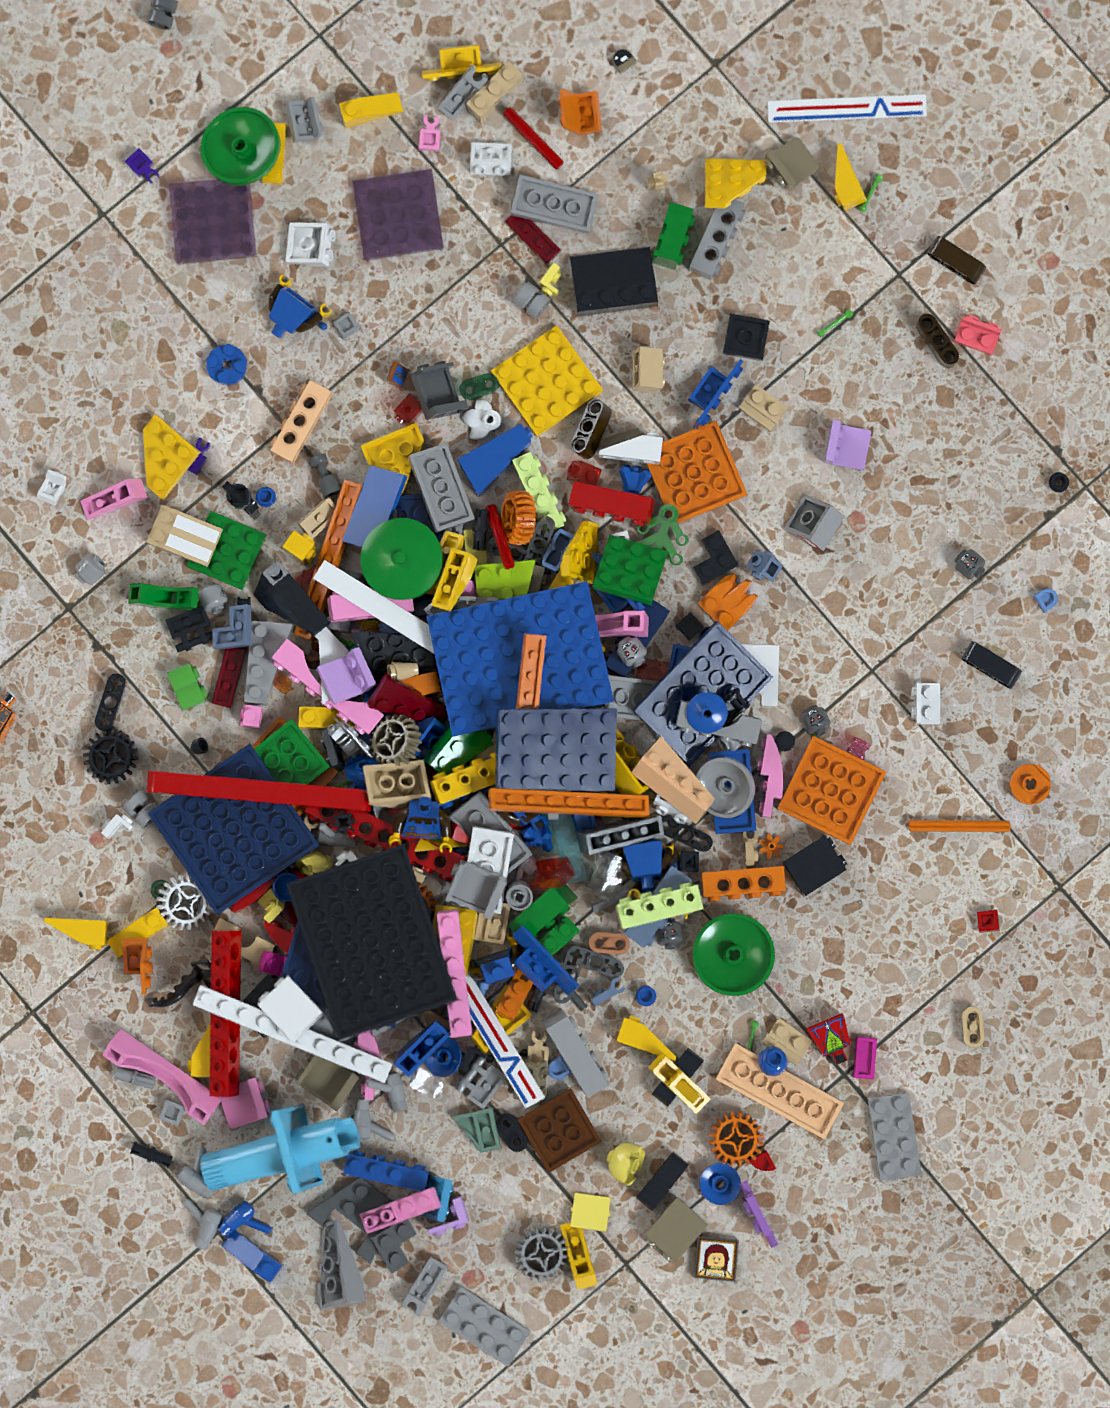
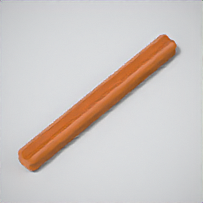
(958, 826)

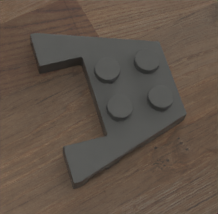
(351, 1202)

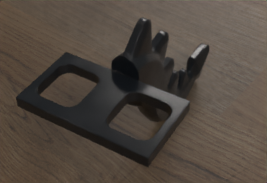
(187, 982)

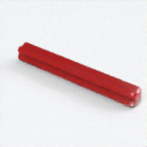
(534, 139)
(500, 537)

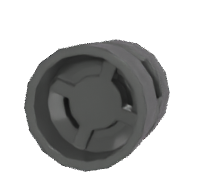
(161, 14)

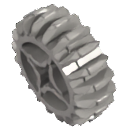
(537, 1236)

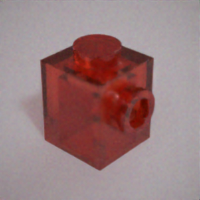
(408, 410)

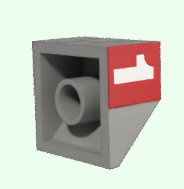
(814, 522)

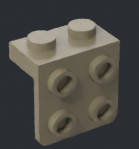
(791, 163)

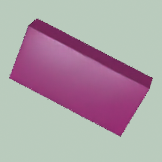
(865, 1058)

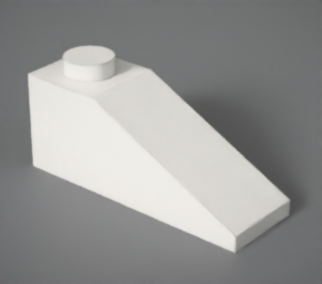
(639, 449)

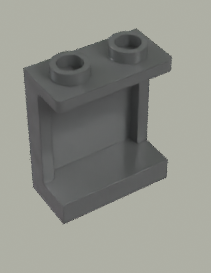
(437, 391)

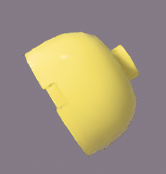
(314, 863)
(625, 1161)

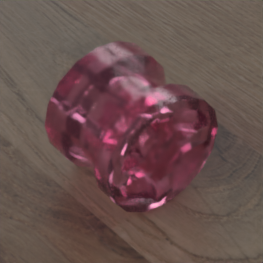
(858, 748)

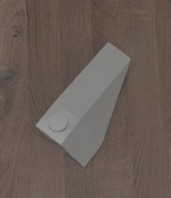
(340, 1280)

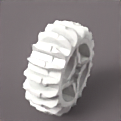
(175, 906)

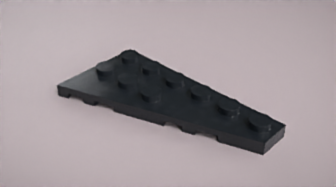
(385, 647)

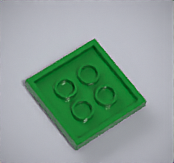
(234, 552)
(630, 570)
(291, 756)

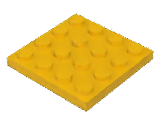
(547, 381)

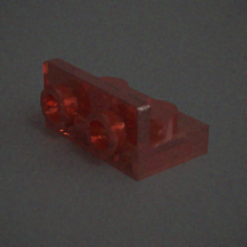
(552, 873)

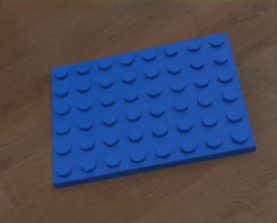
(482, 652)

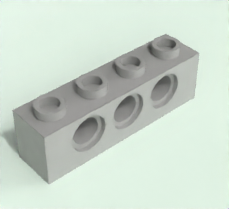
(708, 268)

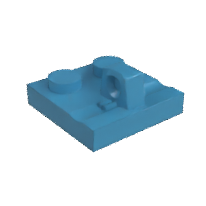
(444, 1190)

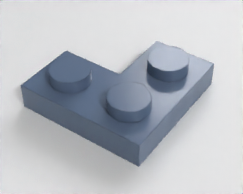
(239, 631)

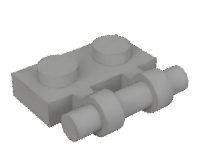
(486, 1086)

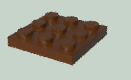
(559, 1130)

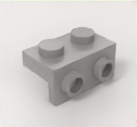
(304, 120)

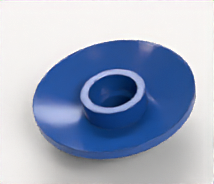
(703, 702)
(437, 1061)
(731, 1186)

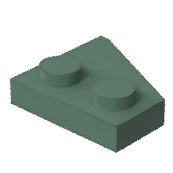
(481, 1129)

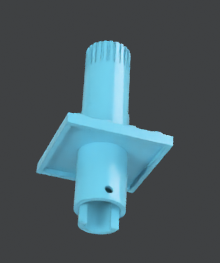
(291, 1150)

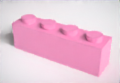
(344, 610)

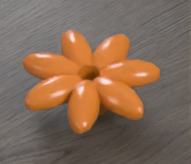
(770, 841)

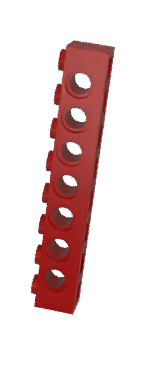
(378, 826)
(224, 1032)

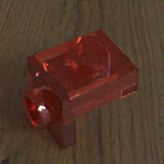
(583, 473)

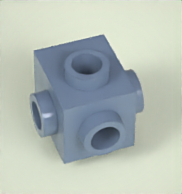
(764, 566)

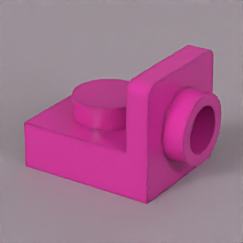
(271, 963)

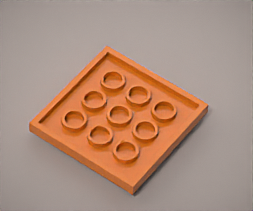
(697, 473)
(831, 790)

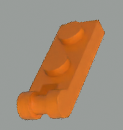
(514, 996)

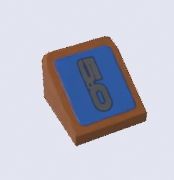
(397, 375)

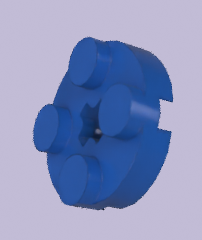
(229, 353)
(354, 768)

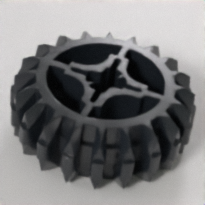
(107, 765)

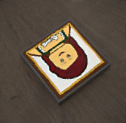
(716, 1258)

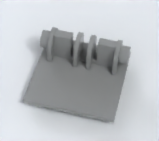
(347, 739)

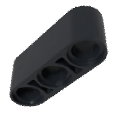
(991, 665)
(688, 1064)
(662, 1181)

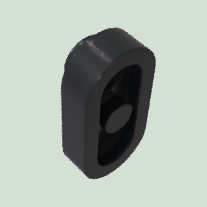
(512, 1132)

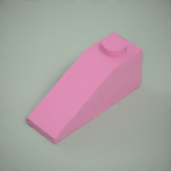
(114, 498)

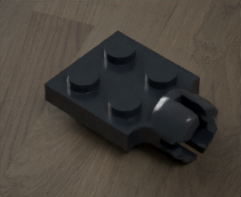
(240, 498)

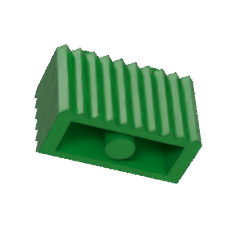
(559, 936)

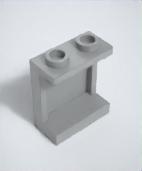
(475, 888)

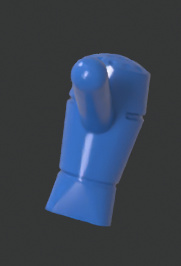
(242, 1215)

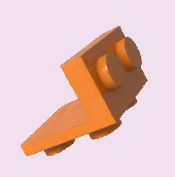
(580, 112)
(136, 960)

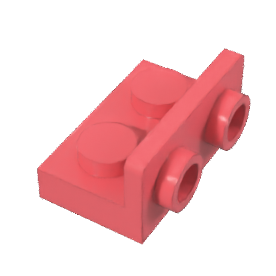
(977, 334)

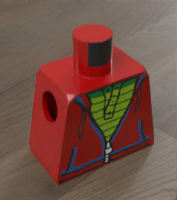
(831, 1037)

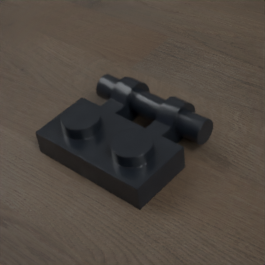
(187, 623)

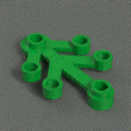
(661, 537)

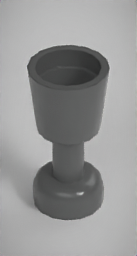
(328, 483)

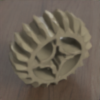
(390, 738)

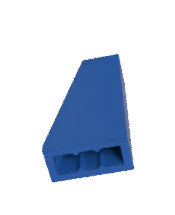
(493, 458)

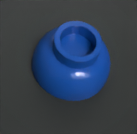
(280, 888)
(772, 1061)

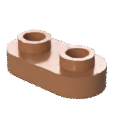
(609, 941)

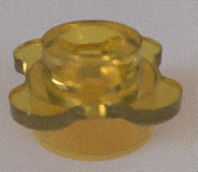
(370, 625)

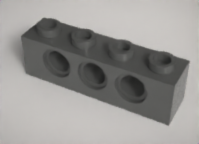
(620, 834)

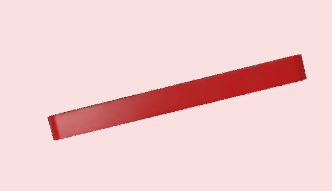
(258, 791)

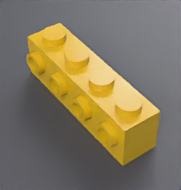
(464, 780)

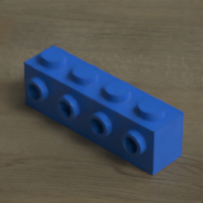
(386, 1172)

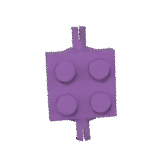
(753, 1208)

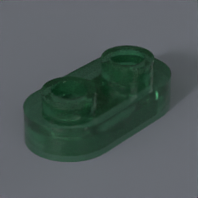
(478, 386)

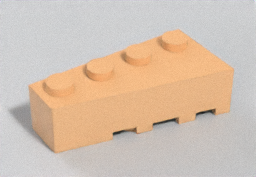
(673, 781)

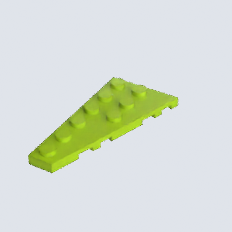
(496, 581)

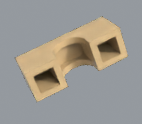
(502, 83)
(252, 952)

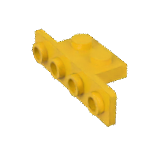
(457, 60)

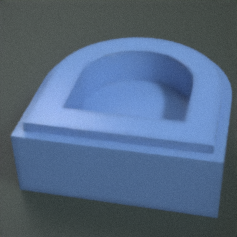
(1046, 599)
(558, 1068)

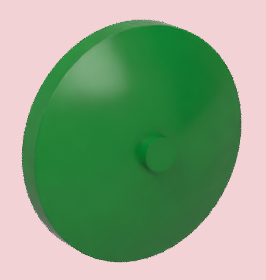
(240, 146)
(401, 559)
(733, 954)

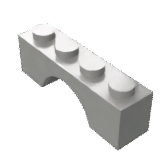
(744, 728)

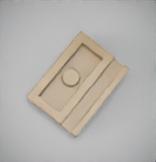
(763, 408)
(494, 929)
(789, 1040)

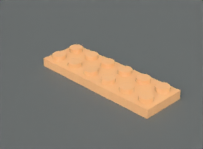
(781, 1093)

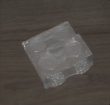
(603, 876)

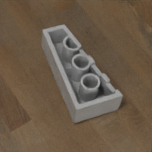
(261, 673)
(575, 1052)

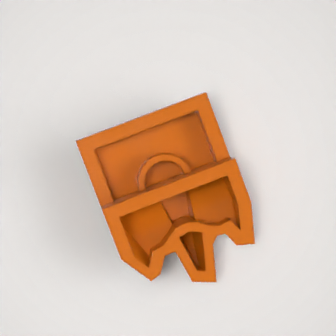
(728, 601)

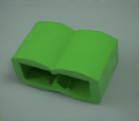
(187, 687)

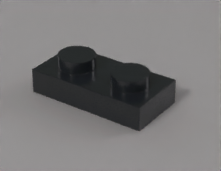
(335, 756)

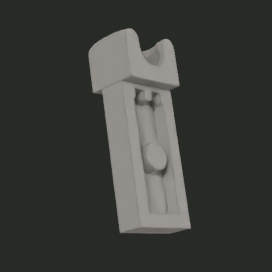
(462, 93)
(425, 1284)

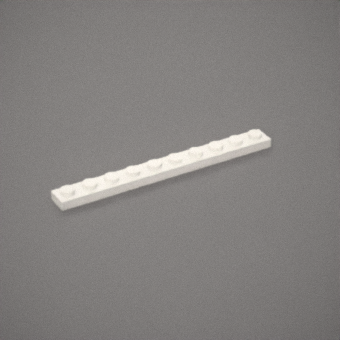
(309, 1041)

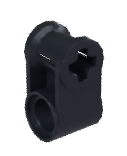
(735, 704)

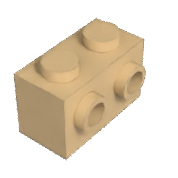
(648, 369)

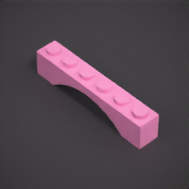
(623, 624)
(293, 660)
(453, 956)
(131, 1053)

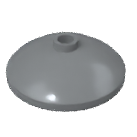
(728, 800)

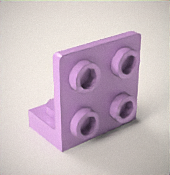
(847, 446)
(346, 676)
(458, 1209)

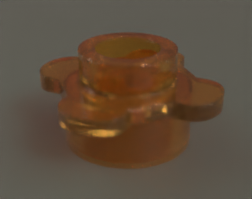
(283, 684)

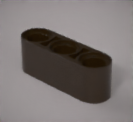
(956, 260)
(937, 331)
(590, 419)

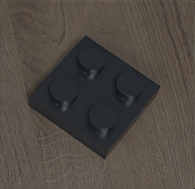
(746, 337)

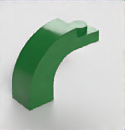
(163, 597)

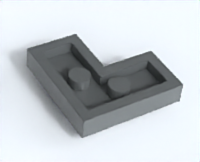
(388, 1244)

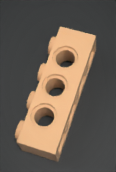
(291, 451)

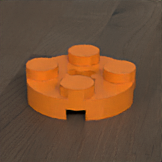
(1029, 796)

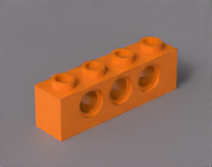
(774, 874)

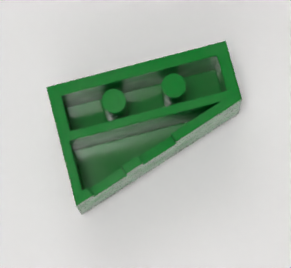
(673, 236)
(457, 750)
(544, 910)

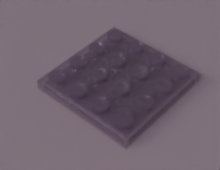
(398, 214)
(212, 221)

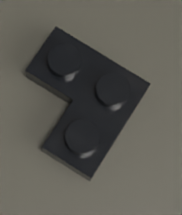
(720, 559)

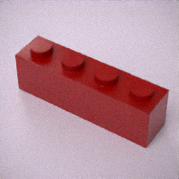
(611, 503)

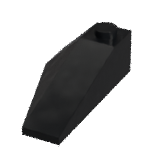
(283, 596)

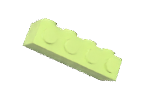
(536, 484)
(659, 906)

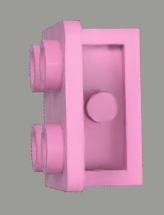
(248, 1105)

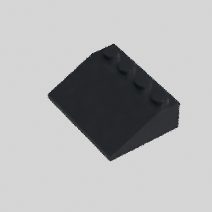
(614, 281)

